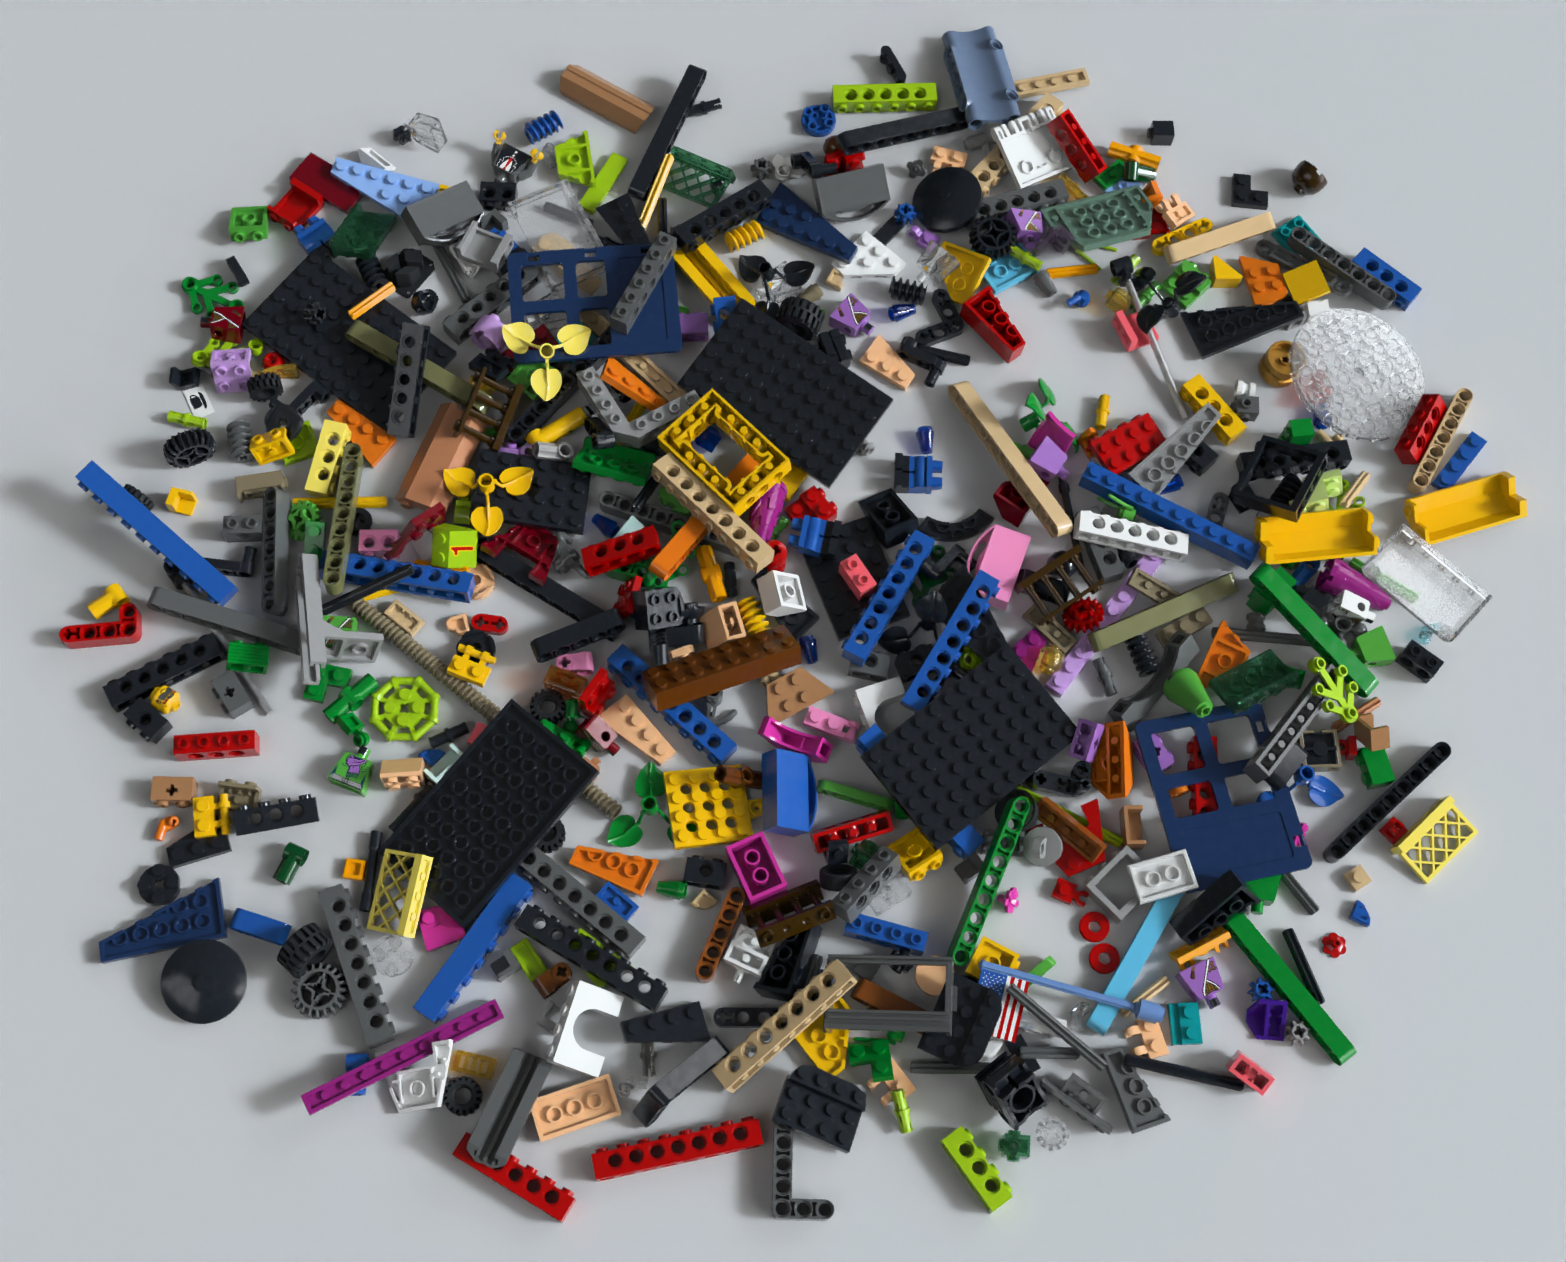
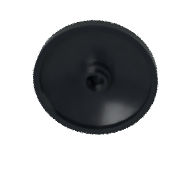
(947, 199)
(203, 981)

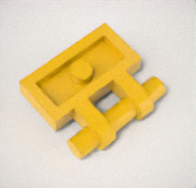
(468, 670)
(205, 816)

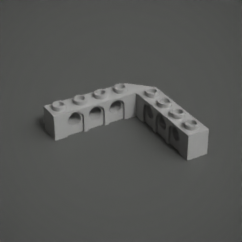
(639, 431)

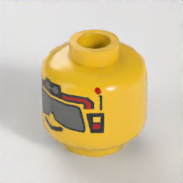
(165, 699)

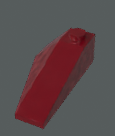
(1011, 504)

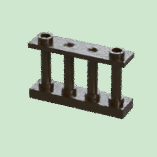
(506, 409)
(1042, 576)
(785, 903)

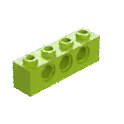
(964, 1164)

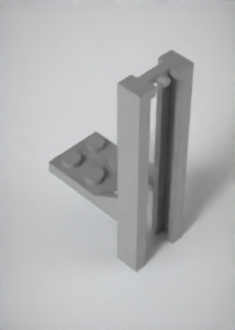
(314, 630)

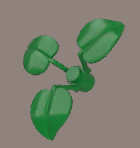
(1033, 419)
(624, 829)

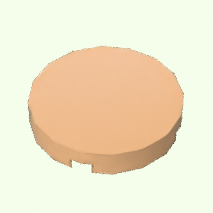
(484, 581)
(931, 979)

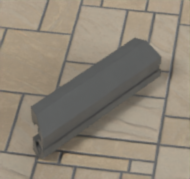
(508, 1108)

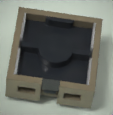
(1322, 750)

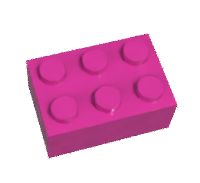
(756, 868)

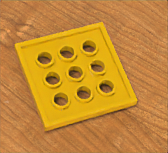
(696, 798)

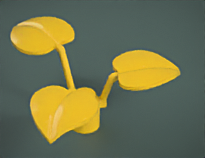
(487, 519)

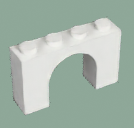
(875, 696)
(564, 1049)

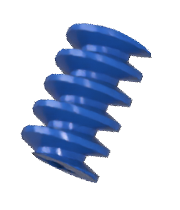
(542, 126)

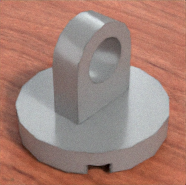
(1042, 846)

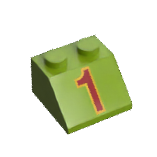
(454, 546)

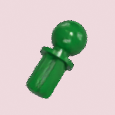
(571, 713)

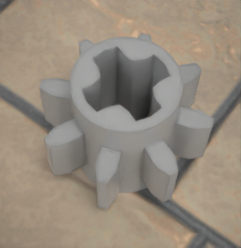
(1297, 1038)

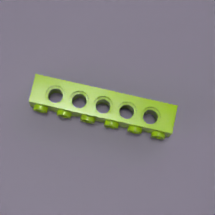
(884, 97)

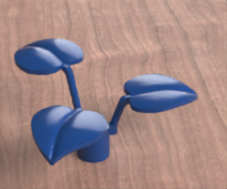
(1322, 790)

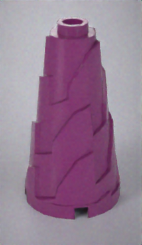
(766, 510)
(1340, 577)

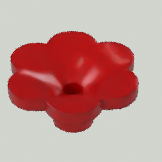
(1330, 946)

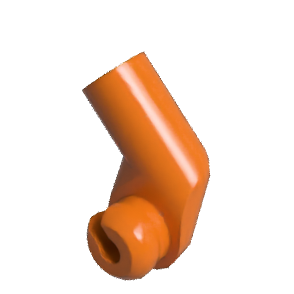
(164, 826)

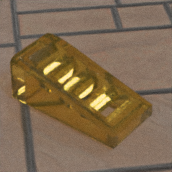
(490, 1069)

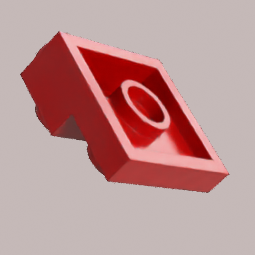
(845, 162)
(813, 504)
(597, 693)

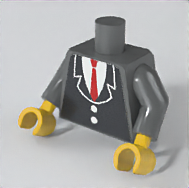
(511, 163)

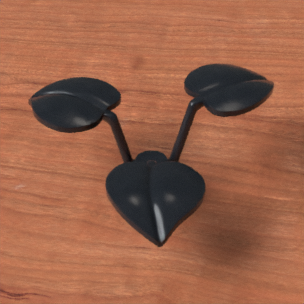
(754, 266)
(1151, 315)
(930, 610)

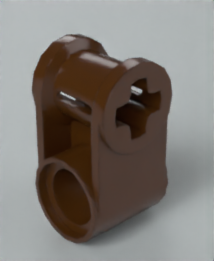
(550, 982)

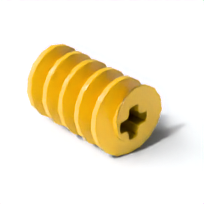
(743, 234)
(751, 615)

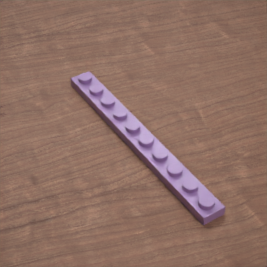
(1112, 612)

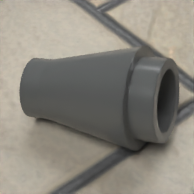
(1045, 283)

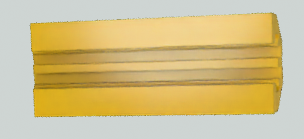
(711, 275)

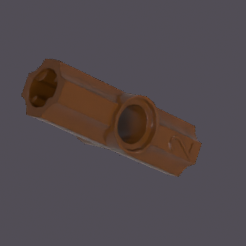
(739, 777)

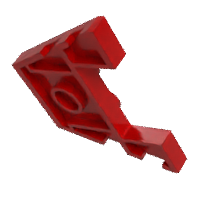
(1071, 861)

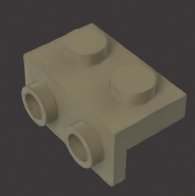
(240, 794)

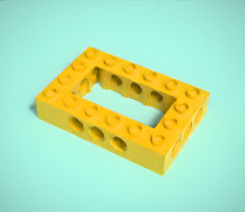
(715, 409)

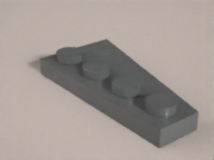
(1137, 1103)

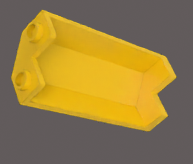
(1465, 508)
(1316, 536)

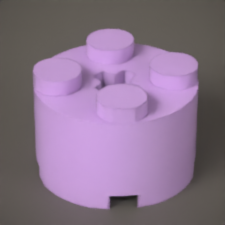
(488, 333)

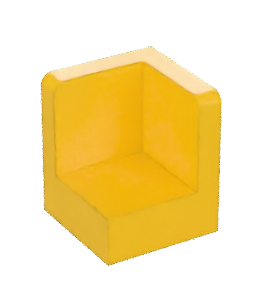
(181, 501)

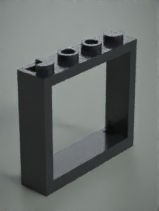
(1272, 507)

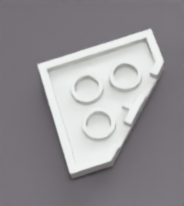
(870, 261)

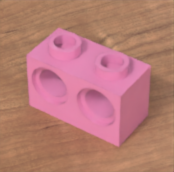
(380, 539)

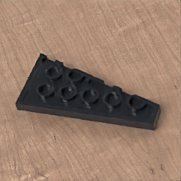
(1231, 326)
(987, 636)

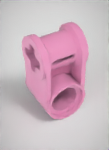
(577, 663)

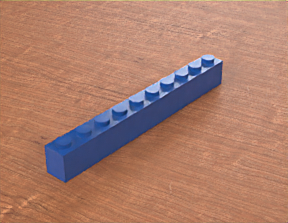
(1170, 515)
(155, 532)

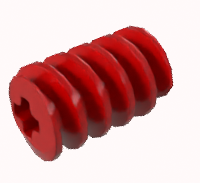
(780, 556)

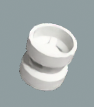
(1244, 388)

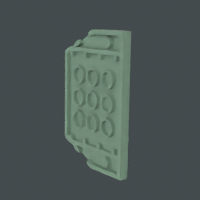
(1103, 218)

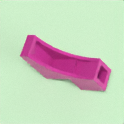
(788, 739)

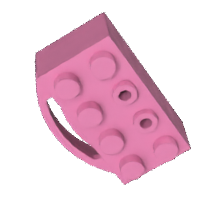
(1001, 560)

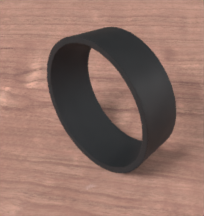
(1000, 806)

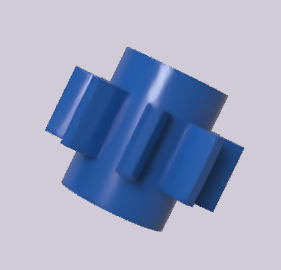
(905, 214)
(1255, 989)

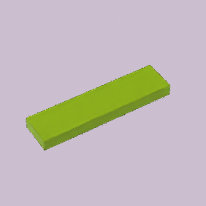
(604, 183)

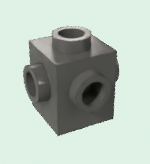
(1246, 407)

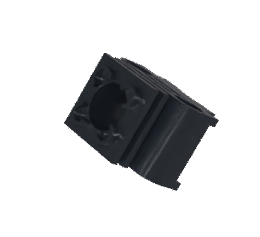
(1011, 1089)

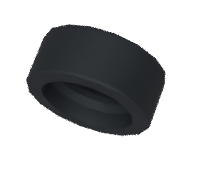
(836, 876)

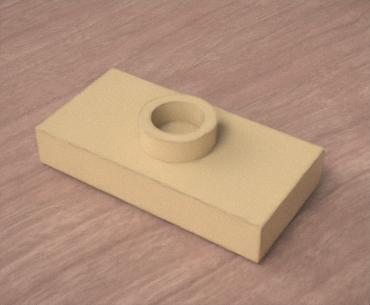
(404, 618)

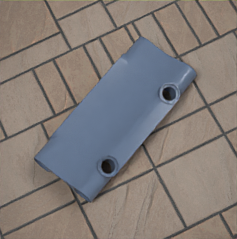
(980, 77)

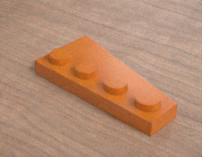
(630, 385)
(371, 438)
(621, 870)

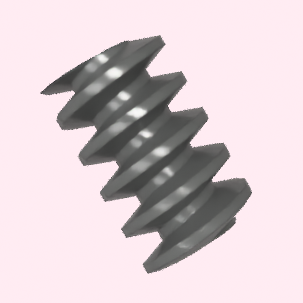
(239, 441)

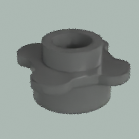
(916, 164)

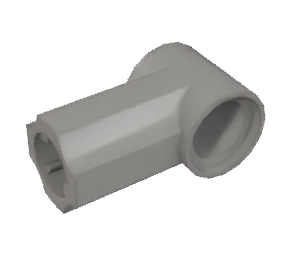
(552, 451)

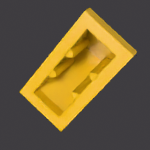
(1223, 275)

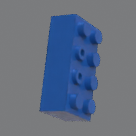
(788, 793)

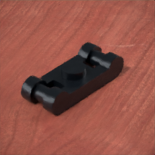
(892, 65)

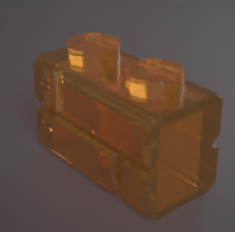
(565, 682)

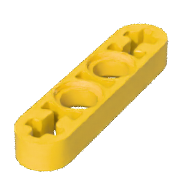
(1180, 235)

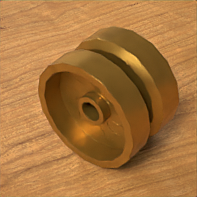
(1275, 365)

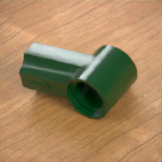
(1135, 172)
(293, 858)

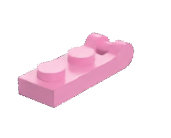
(831, 724)

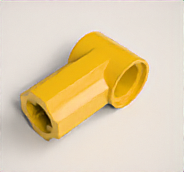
(112, 598)

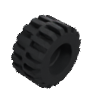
(800, 317)
(303, 948)

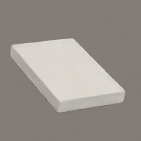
(1162, 876)

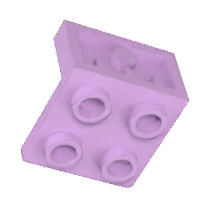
(231, 369)

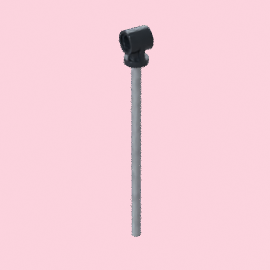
(1123, 268)
(180, 583)

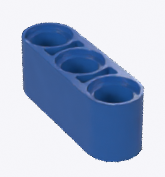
(260, 926)

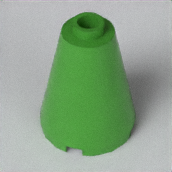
(1188, 692)

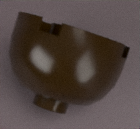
(1307, 180)

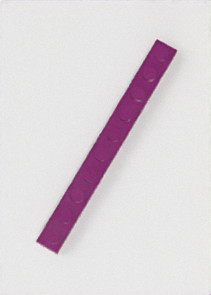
(400, 1057)

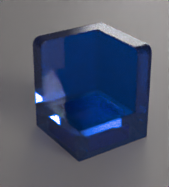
(708, 439)

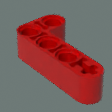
(76, 635)

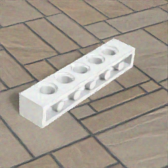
(1175, 549)

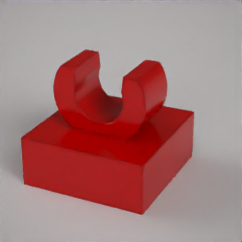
(1350, 747)
(1393, 830)

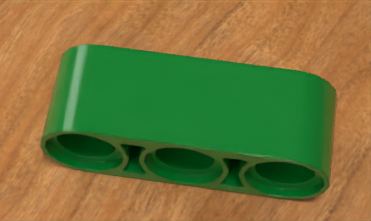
(634, 569)

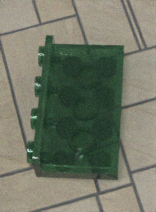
(361, 233)
(1253, 682)

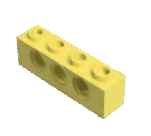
(330, 431)

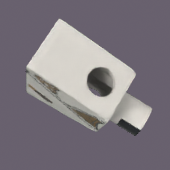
(1349, 605)

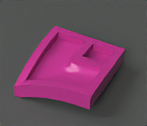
(1055, 431)
(439, 928)

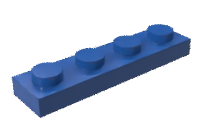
(1459, 461)

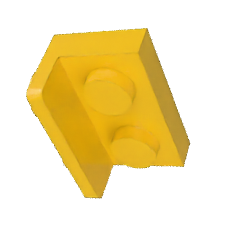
(271, 446)

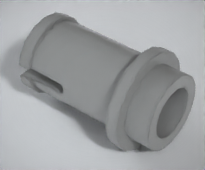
(867, 448)

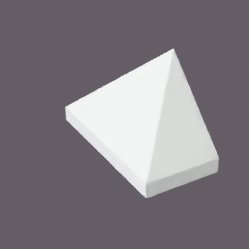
(372, 158)

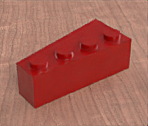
(993, 324)

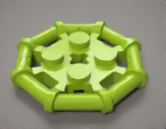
(404, 697)

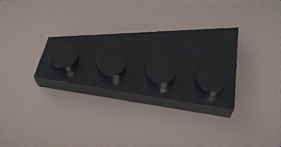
(796, 623)

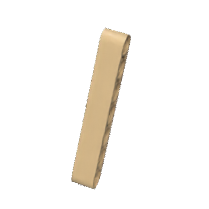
(1219, 238)
(1436, 447)

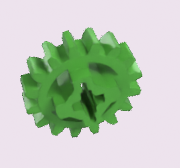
(298, 515)

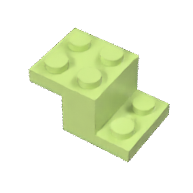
(1328, 486)

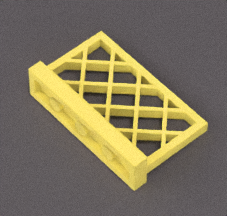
(1425, 824)
(412, 895)

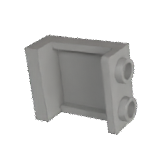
(484, 247)

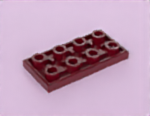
(317, 175)

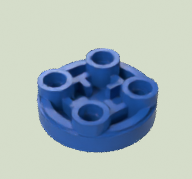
(818, 120)

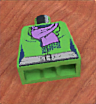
(353, 771)

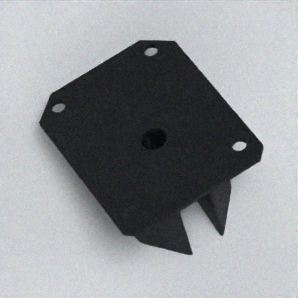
(408, 271)

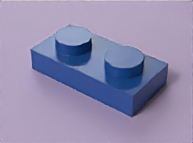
(617, 901)

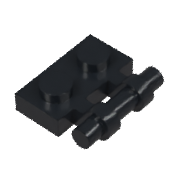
(495, 370)

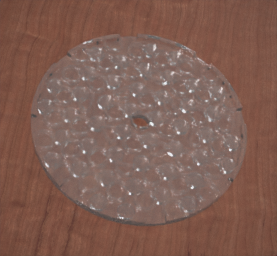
(1324, 375)

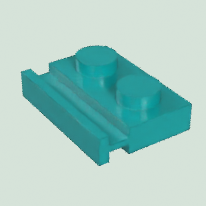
(1184, 1024)

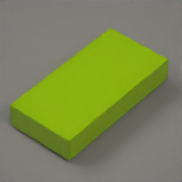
(528, 959)

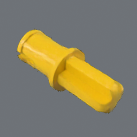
(1102, 412)

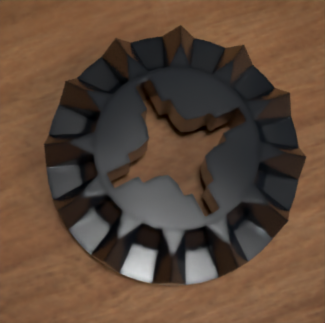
(366, 519)

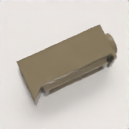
(254, 485)

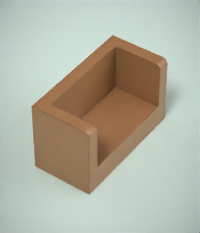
(1372, 738)
(1131, 827)

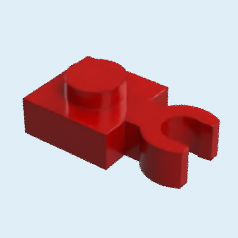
(1066, 892)

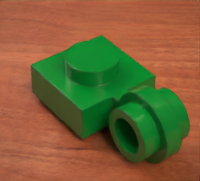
(352, 725)

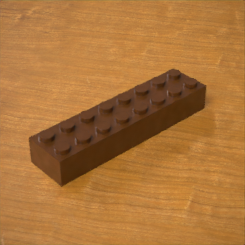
(720, 667)

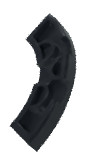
(957, 531)

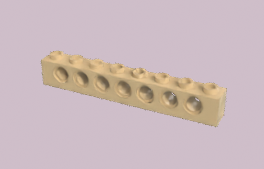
(994, 158)
(710, 503)
(795, 1025)

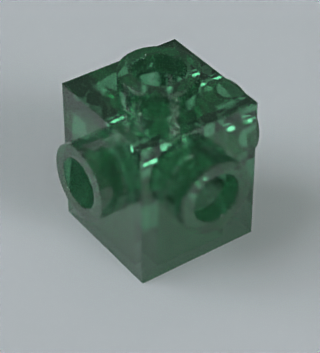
(862, 853)
(1021, 1142)

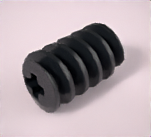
(372, 272)
(908, 291)
(1287, 489)
(1142, 655)

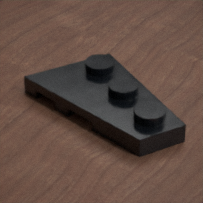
(191, 850)

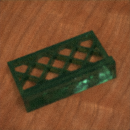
(704, 167)

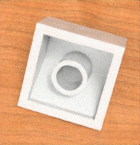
(781, 594)

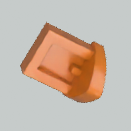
(1153, 193)
(1084, 438)

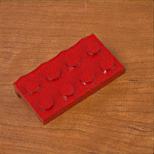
(1126, 445)

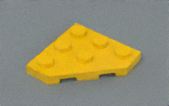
(967, 277)
(825, 1049)

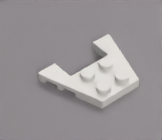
(422, 1086)

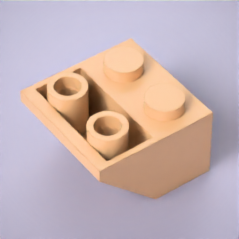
(722, 625)
(403, 773)

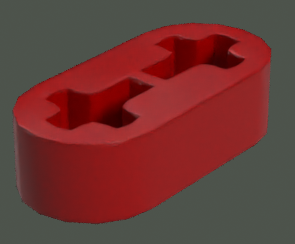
(489, 624)

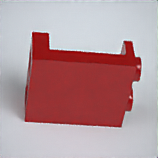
(296, 206)

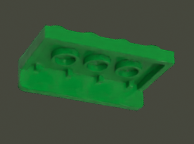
(619, 463)

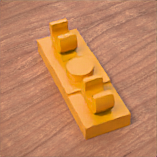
(1200, 948)

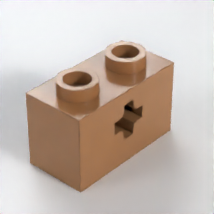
(164, 786)

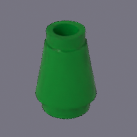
(673, 889)

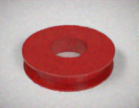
(1091, 936)
(1113, 955)

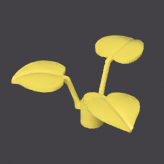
(545, 381)

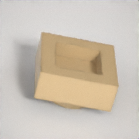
(1357, 878)

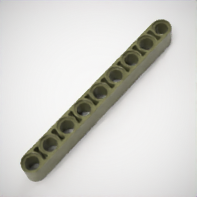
(434, 375)
(343, 519)
(1162, 612)

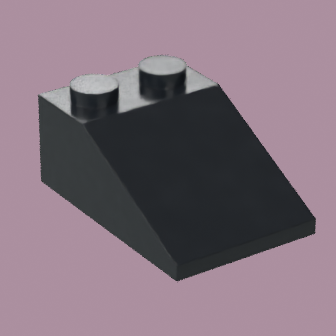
(889, 517)

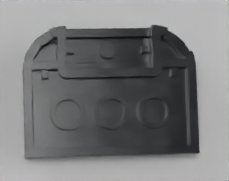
(971, 1025)
(820, 1107)

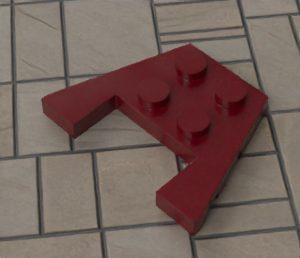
(416, 527)
(529, 542)

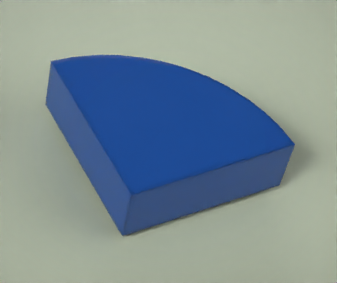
(431, 756)
(1359, 914)

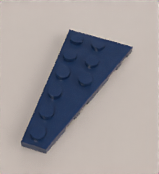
(800, 223)
(176, 924)

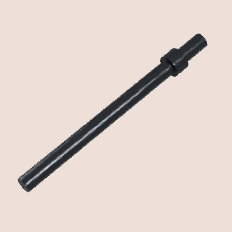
(1064, 489)

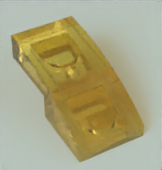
(285, 371)

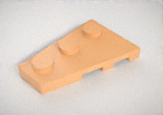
(887, 364)

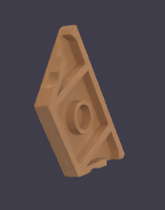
(793, 693)

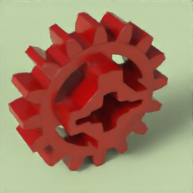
(1083, 615)

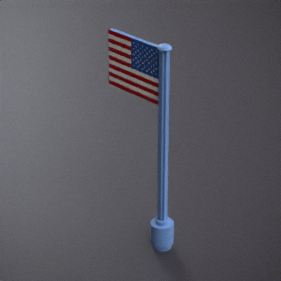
(1000, 977)

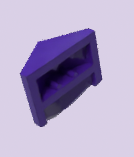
(1267, 1019)

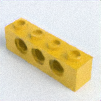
(1199, 387)

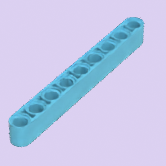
(1133, 961)

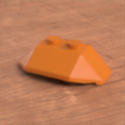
(1113, 764)

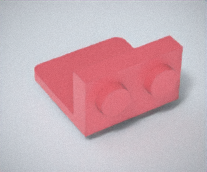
(1129, 332)

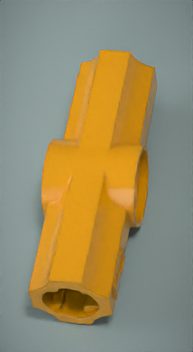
(1133, 153)
(711, 573)

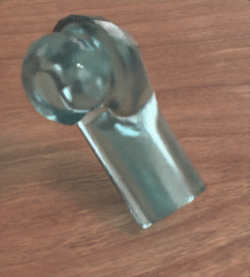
(1425, 635)

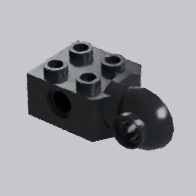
(663, 608)

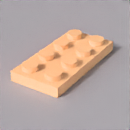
(575, 1108)

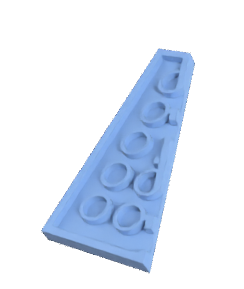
(384, 187)

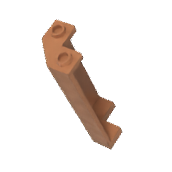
(438, 451)

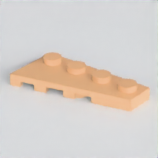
(637, 730)

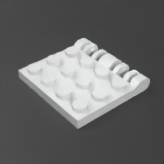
(1031, 149)

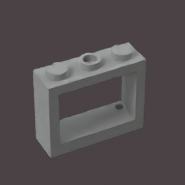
(1104, 903)

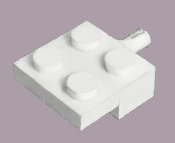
(747, 955)

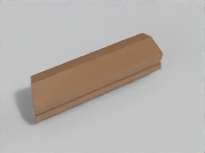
(604, 98)

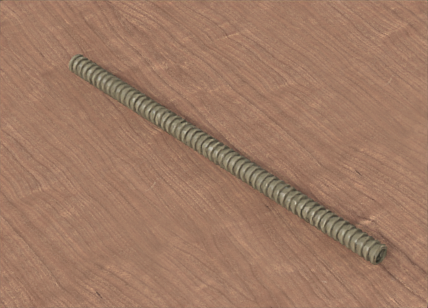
(460, 687)

